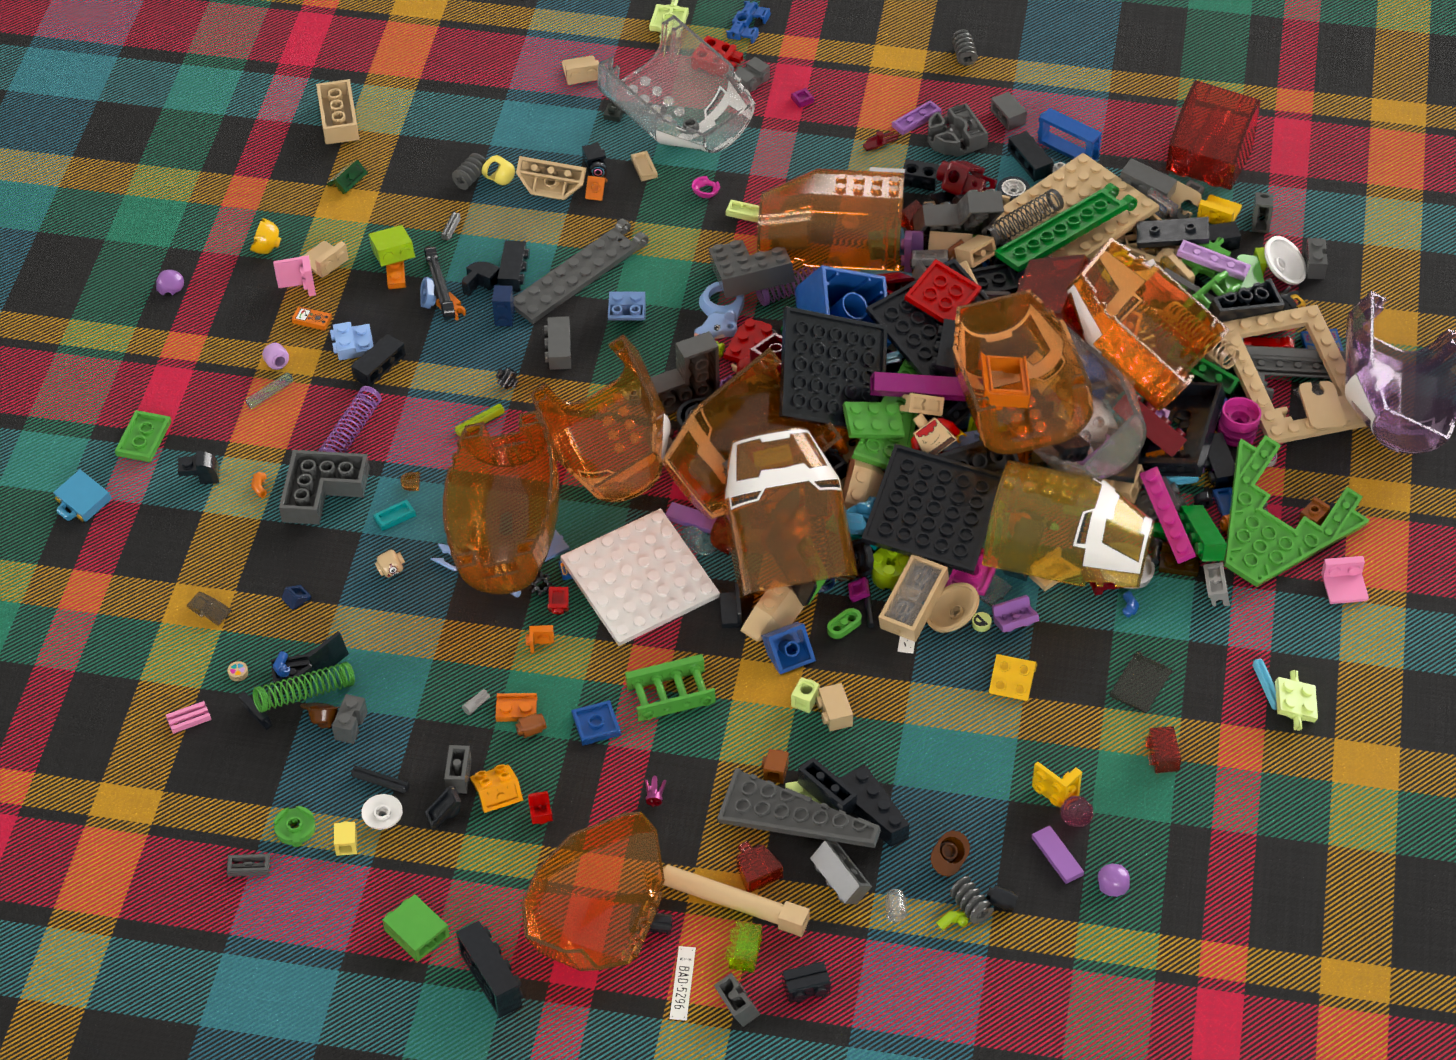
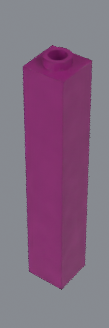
(899, 384)

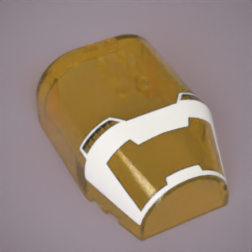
(1066, 528)

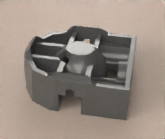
(948, 139)

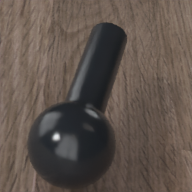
(1156, 547)

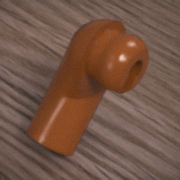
(951, 252)

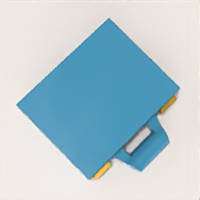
(81, 496)

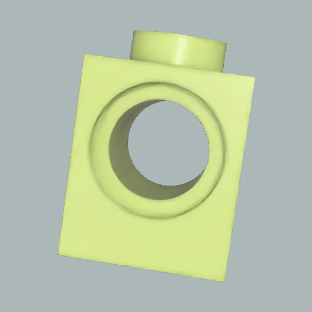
(805, 694)

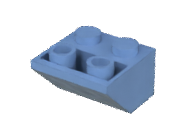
(627, 306)

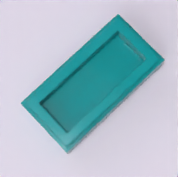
(394, 515)

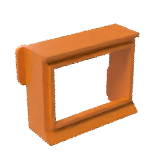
(1005, 397)

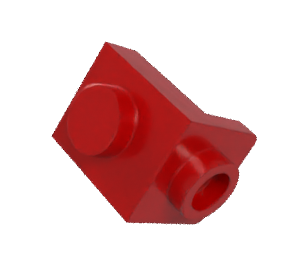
(558, 600)
(540, 807)

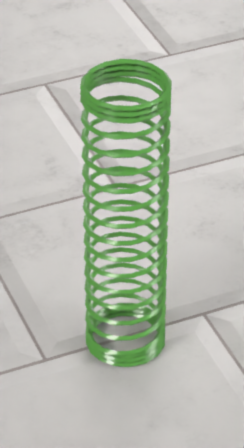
(264, 696)

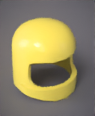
(504, 172)

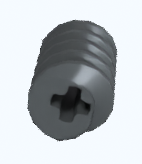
(964, 47)
(468, 171)
(970, 901)

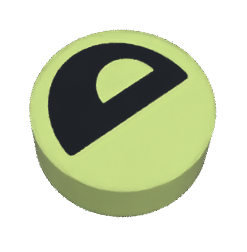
(981, 622)

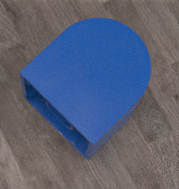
(841, 293)

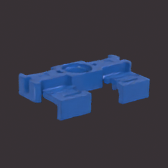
(741, 28)

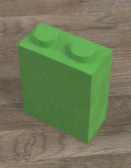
(415, 927)

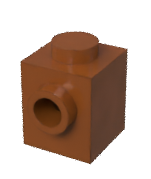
(775, 765)

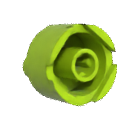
(888, 568)

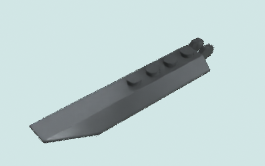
(1287, 361)

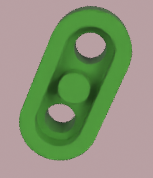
(843, 624)

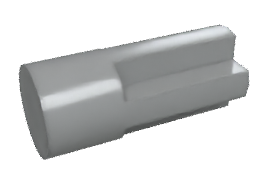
(471, 705)

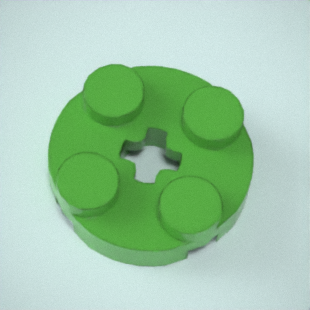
(298, 835)

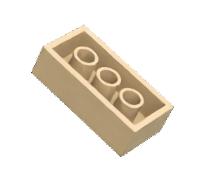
(337, 111)

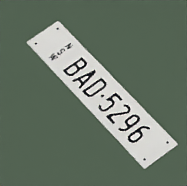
(682, 983)

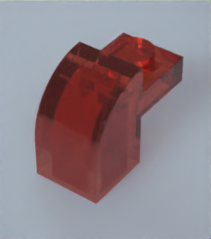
(719, 535)

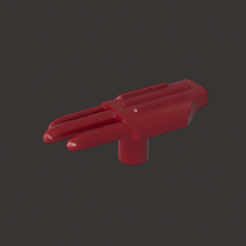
(879, 140)

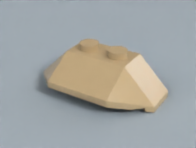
(550, 178)
(861, 482)
(773, 611)

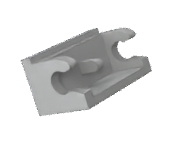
(1216, 583)

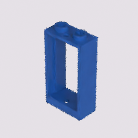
(1072, 127)

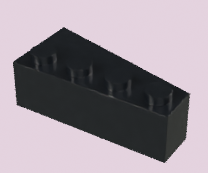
(1247, 302)

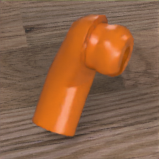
(256, 485)

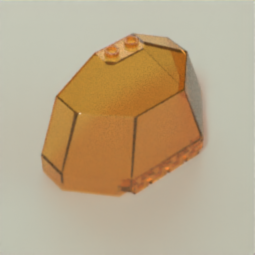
(596, 894)

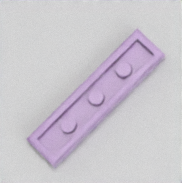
(1213, 260)

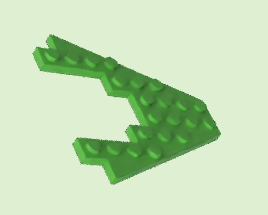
(1263, 544)

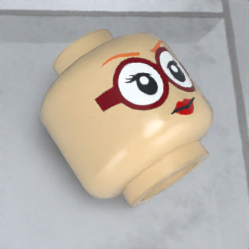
(390, 563)

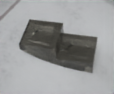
(209, 607)

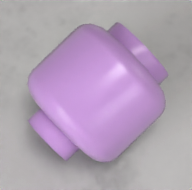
(275, 356)

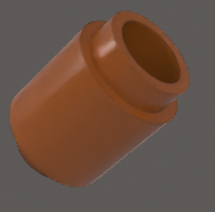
(530, 725)

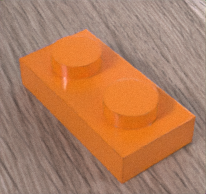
(396, 275)

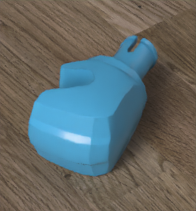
(859, 515)

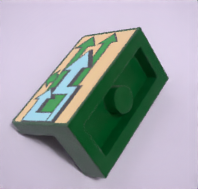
(348, 176)

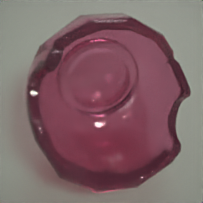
(1076, 811)

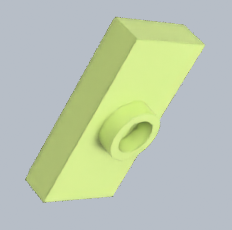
(743, 211)

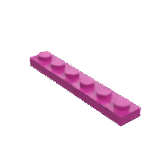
(1167, 515)

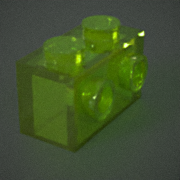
(745, 946)

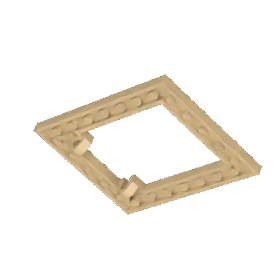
(1274, 421)

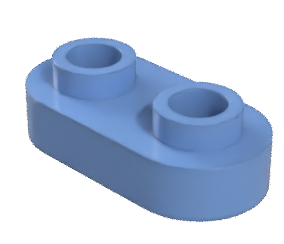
(427, 293)

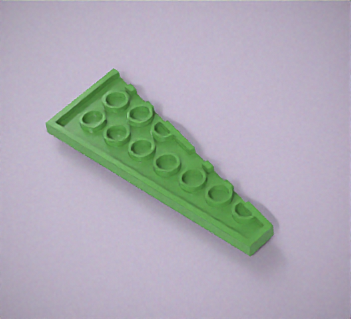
(878, 451)

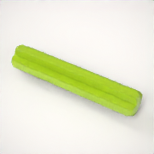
(484, 417)

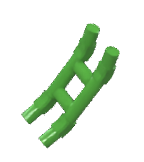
(1212, 285)

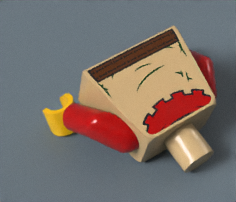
(934, 434)

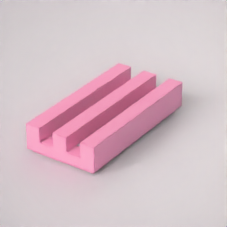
(187, 714)

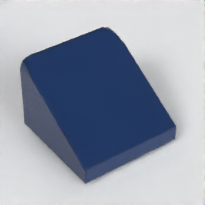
(295, 596)

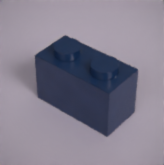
(503, 305)

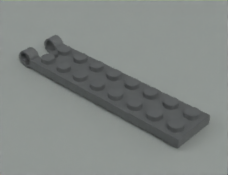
(578, 272)

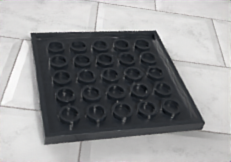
(910, 328)
(827, 364)
(932, 509)

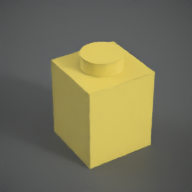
(345, 838)

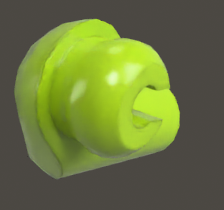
(952, 917)

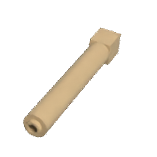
(787, 916)

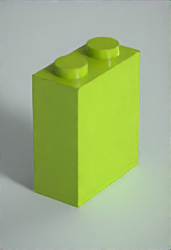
(391, 245)

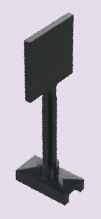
(323, 656)

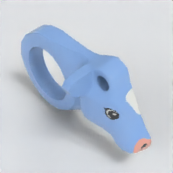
(721, 319)

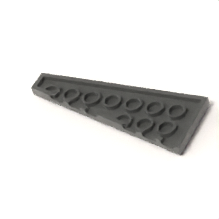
(768, 807)

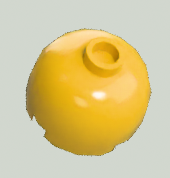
(266, 237)

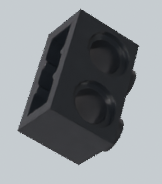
(920, 174)

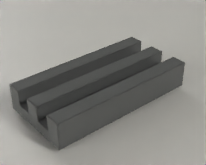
(248, 868)

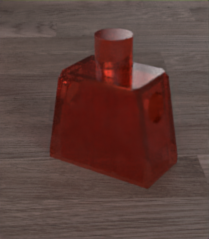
(757, 866)

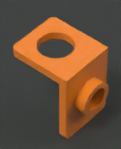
(595, 188)

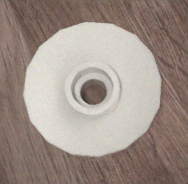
(380, 805)

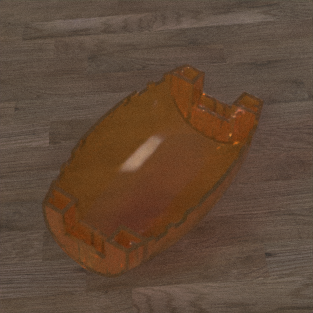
(502, 505)

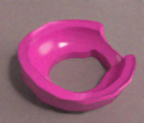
(703, 181)

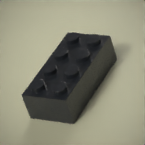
(979, 456)
(490, 968)

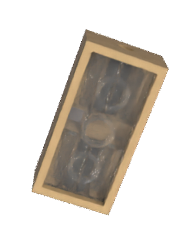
(913, 598)

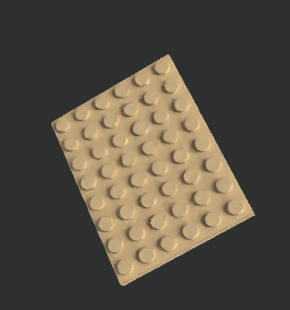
(1076, 182)

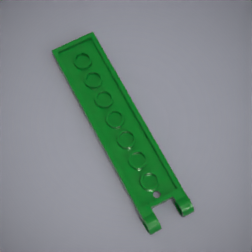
(1065, 227)

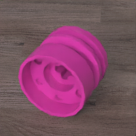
(1239, 420)

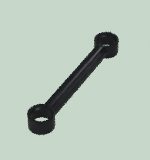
(446, 304)

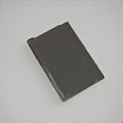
(1140, 682)

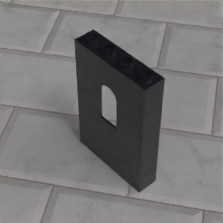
(1204, 403)

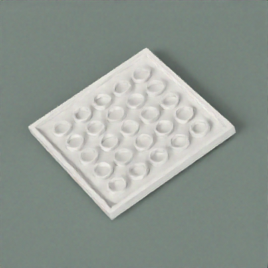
(640, 577)

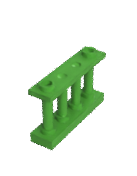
(670, 671)

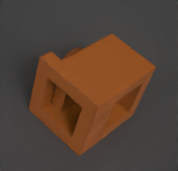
(1315, 511)

